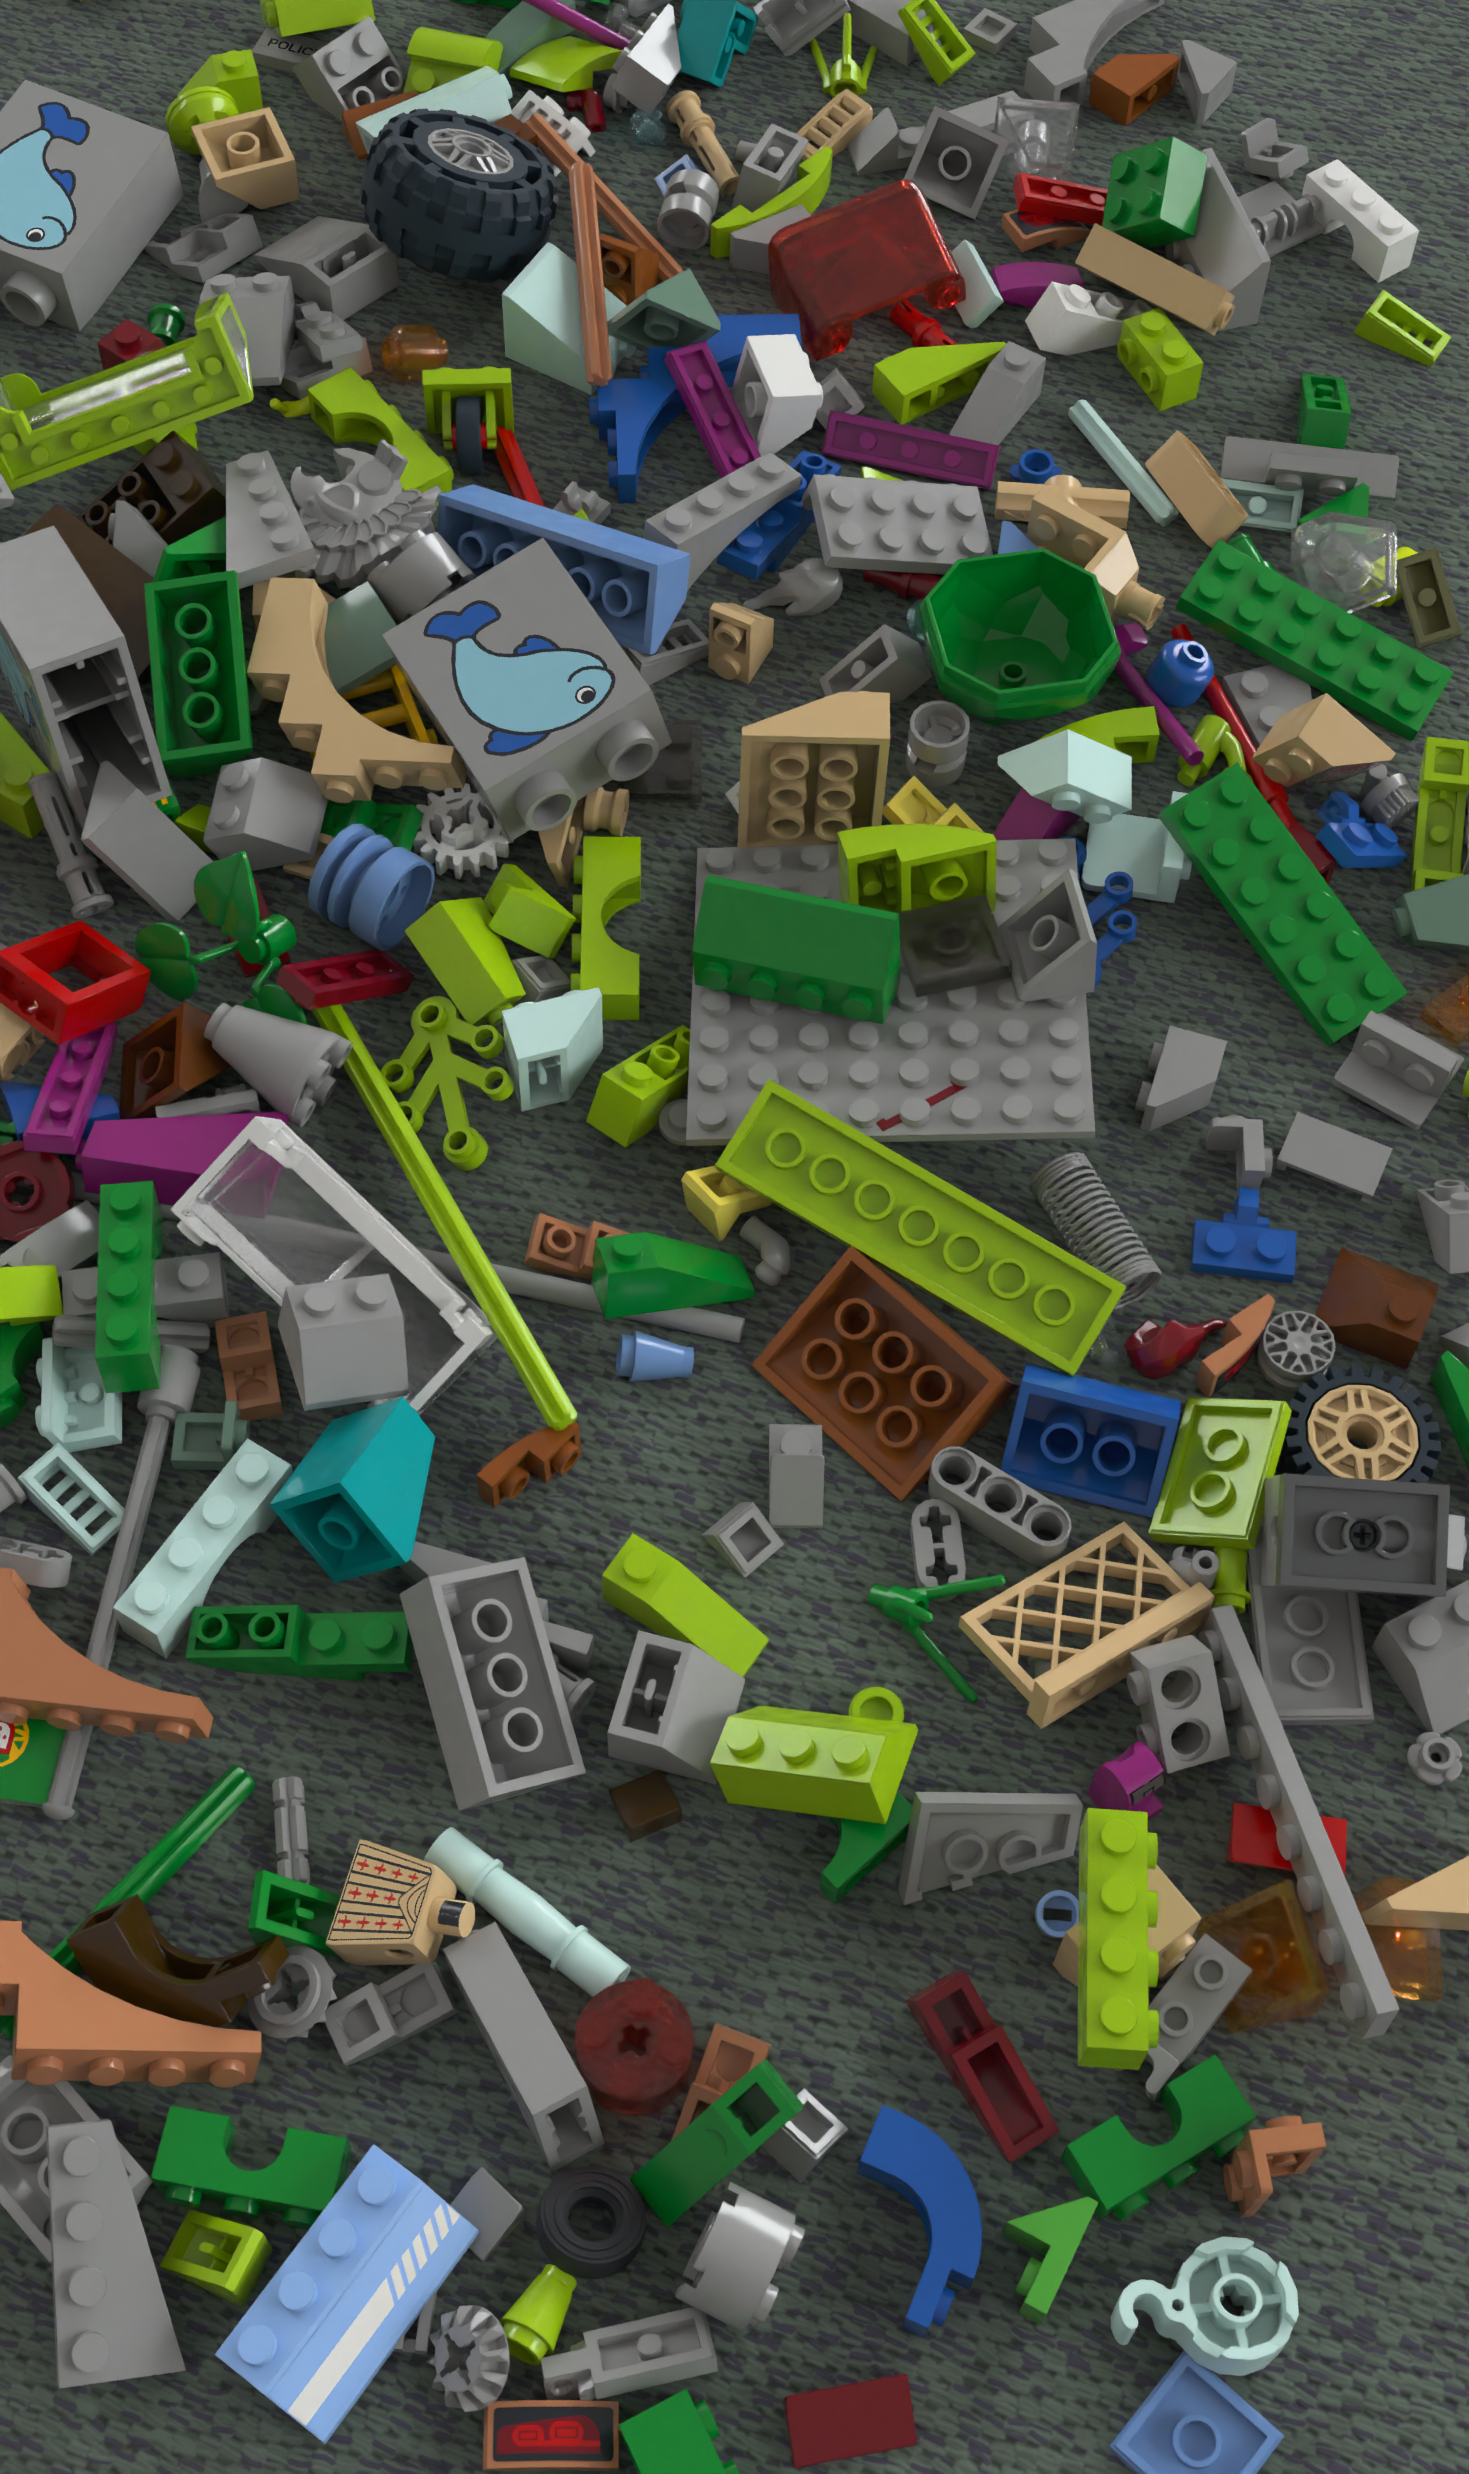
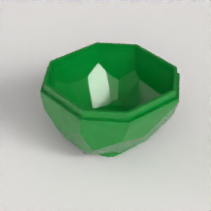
(1023, 620)

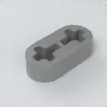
(925, 1550)

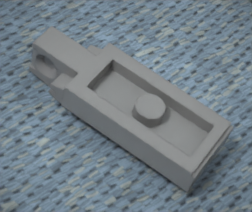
(325, 333)
(632, 2357)

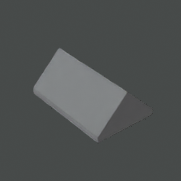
(142, 844)

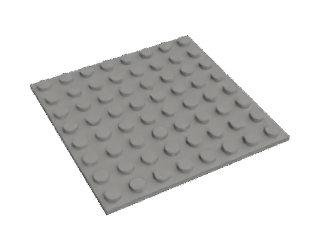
(1018, 1058)

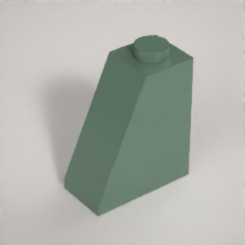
(1436, 915)

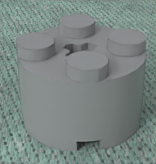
(419, 575)
(739, 2257)

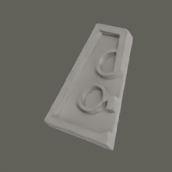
(1263, 696)
(981, 1833)

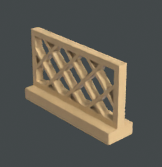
(1106, 1660)

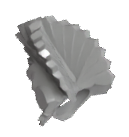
(362, 516)

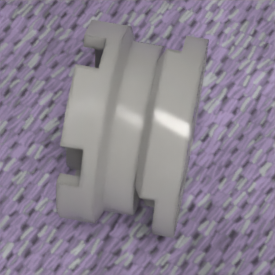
(1292, 1336)

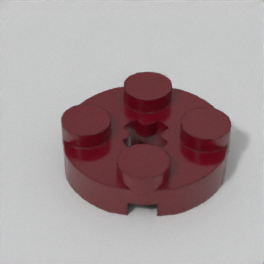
(52, 1190)

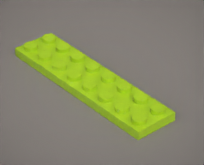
(921, 1228)

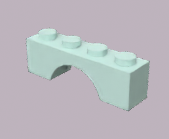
(177, 1578)

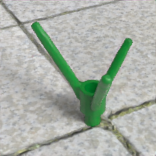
(911, 1609)

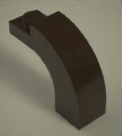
(138, 1965)

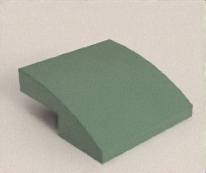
(355, 638)

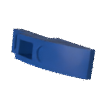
(778, 530)

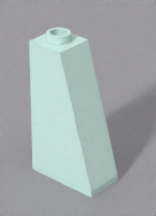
(477, 94)

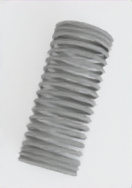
(1126, 1271)

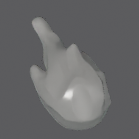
(807, 585)

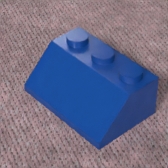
(1091, 1440)

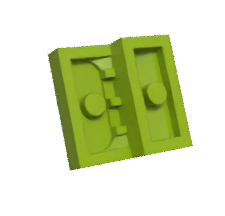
(564, 63)

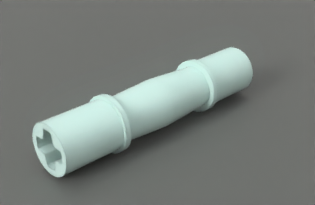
(526, 1914)

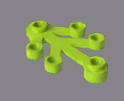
(445, 1075)

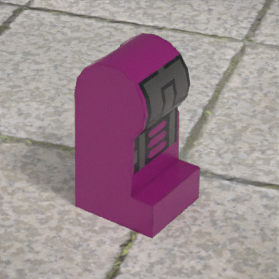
(1129, 1782)

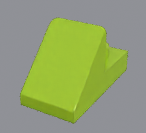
(527, 912)

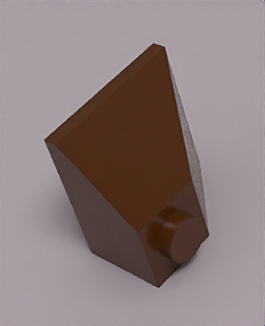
(167, 1062)
(1376, 1307)

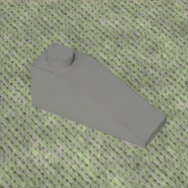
(1001, 395)

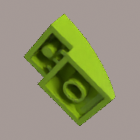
(915, 866)

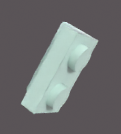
(74, 1400)

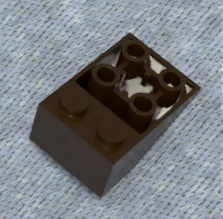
(169, 488)

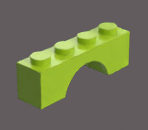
(353, 411)
(609, 883)

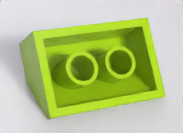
(813, 1762)

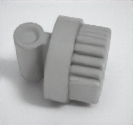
(1387, 798)

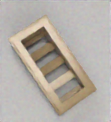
(843, 109)

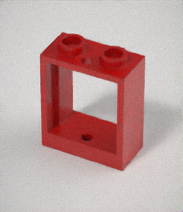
(66, 1013)

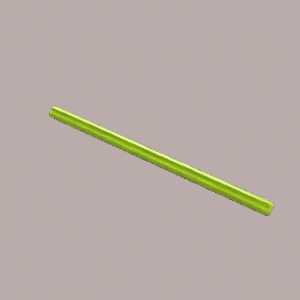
(451, 1225)

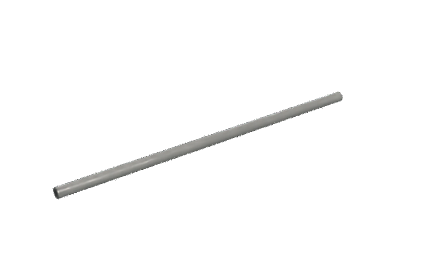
(544, 1288)

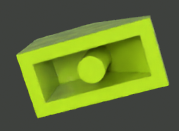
(235, 74)

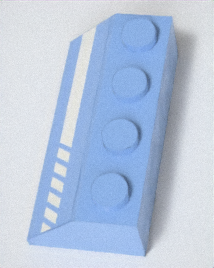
(348, 2293)

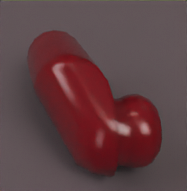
(590, 105)

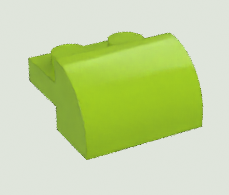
(445, 56)

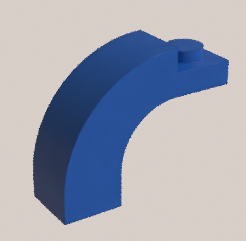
(934, 2181)

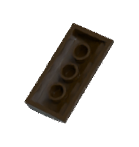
(114, 578)

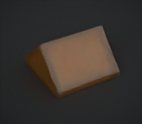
(1275, 1942)

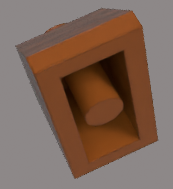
(1132, 84)

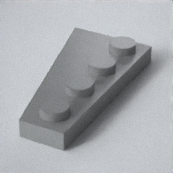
(104, 2277)

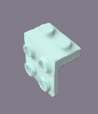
(1140, 849)

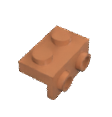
(1277, 2150)

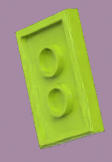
(1219, 1472)

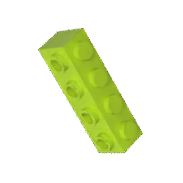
(1113, 1939)

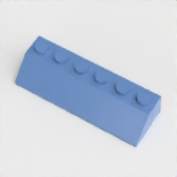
(625, 578)

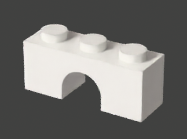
(1379, 232)

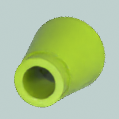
(538, 2315)

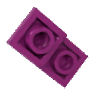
(1027, 281)

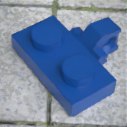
(1354, 841)
(1244, 1244)

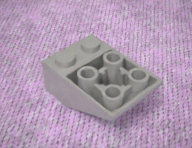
(333, 264)

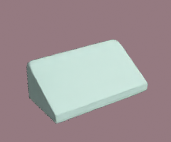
(1267, 505)

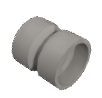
(688, 209)
(937, 743)

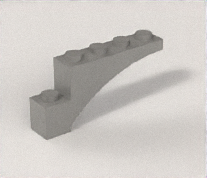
(1069, 40)
(722, 510)

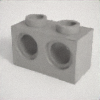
(1188, 1699)

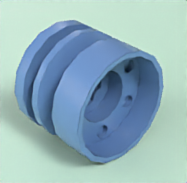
(370, 886)

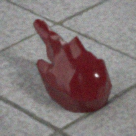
(1160, 1350)

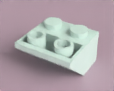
(552, 1045)

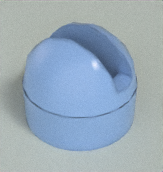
(1057, 1901)

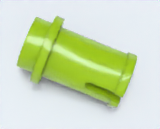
(1230, 1580)

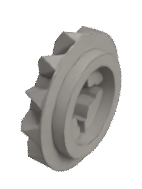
(281, 2019)
(486, 2365)

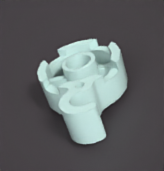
(1194, 2312)

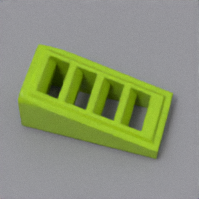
(953, 43)
(1382, 327)

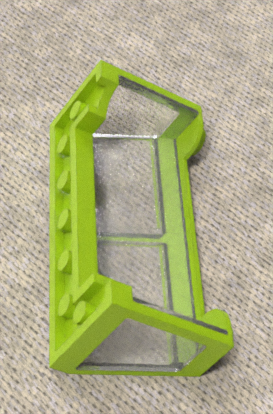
(125, 402)

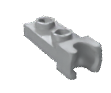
(1191, 2006)

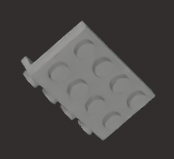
(896, 523)

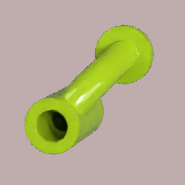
(1212, 737)

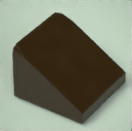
(646, 1805)

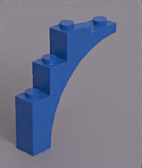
(638, 409)

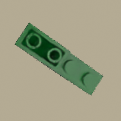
(299, 1643)

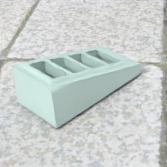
(43, 1470)

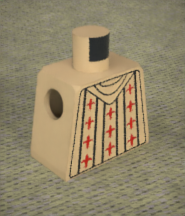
(395, 1909)

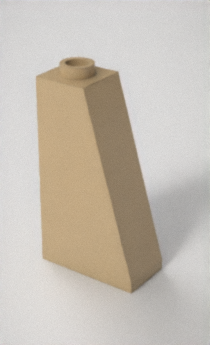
(1155, 280)

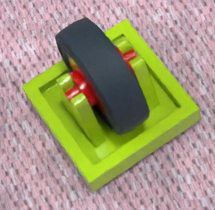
(467, 410)

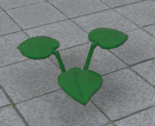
(229, 900)

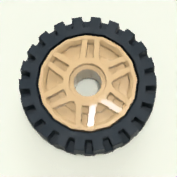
(1362, 1408)

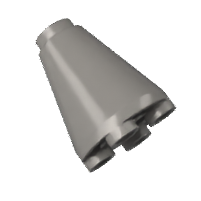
(279, 1057)

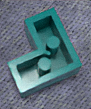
(711, 35)

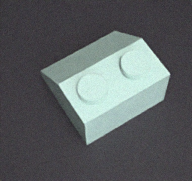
(1073, 775)

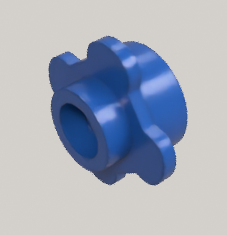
(1034, 467)

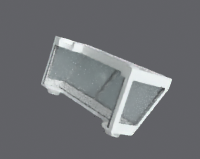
(301, 1223)

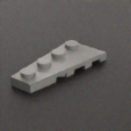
(262, 522)

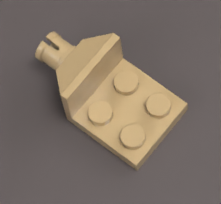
(1098, 549)

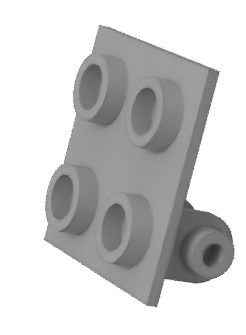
(1280, 218)

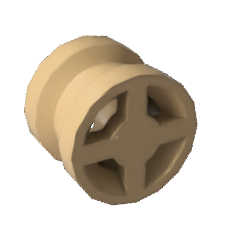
(606, 810)

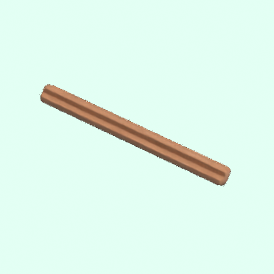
(607, 203)
(590, 274)

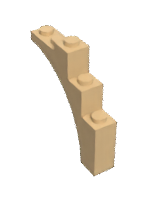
(350, 750)

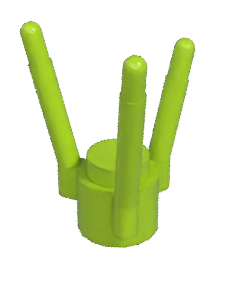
(845, 71)

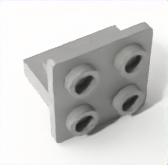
(1397, 1070)

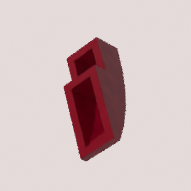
(983, 2064)

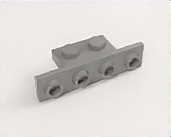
(1309, 467)

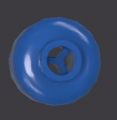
(1180, 673)

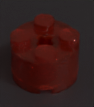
(638, 2013)

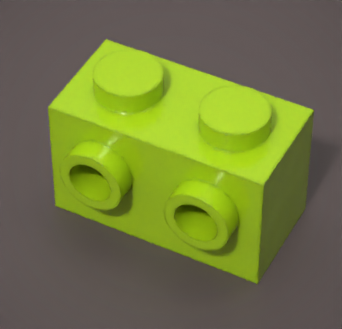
(1159, 359)

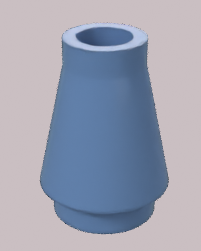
(652, 1358)

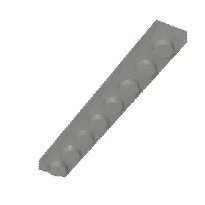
(1300, 1831)

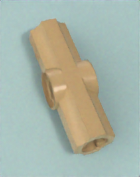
(1015, 499)

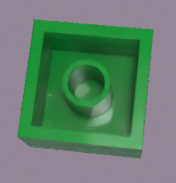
(1155, 193)

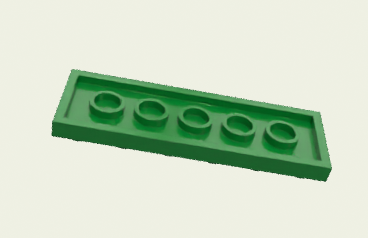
(1314, 640)
(1282, 904)

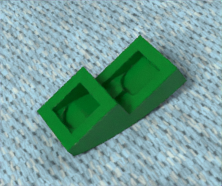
(394, 821)

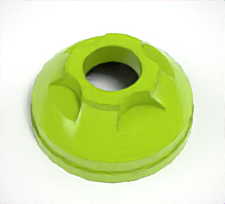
(195, 108)

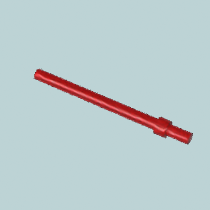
(1270, 790)

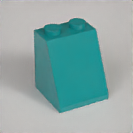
(360, 1491)

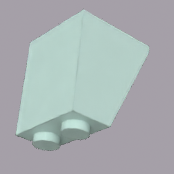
(545, 320)

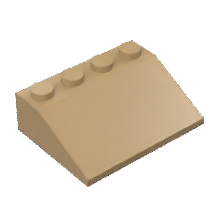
(814, 771)

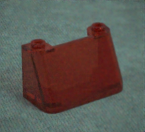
(860, 262)

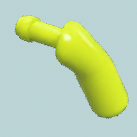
(291, 408)

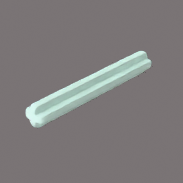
(1123, 463)

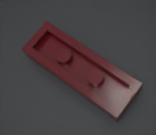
(344, 979)

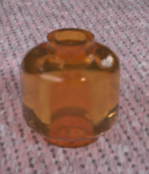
(411, 350)

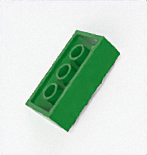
(198, 673)
(797, 949)

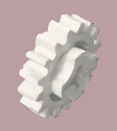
(464, 832)

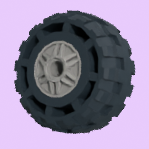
(458, 195)

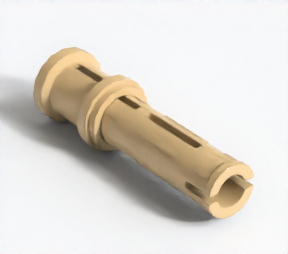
(698, 133)

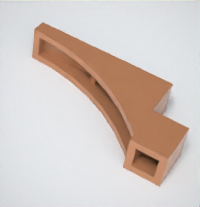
(59, 1685)
(84, 2034)

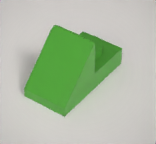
(1055, 2236)

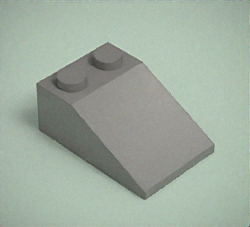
(267, 315)

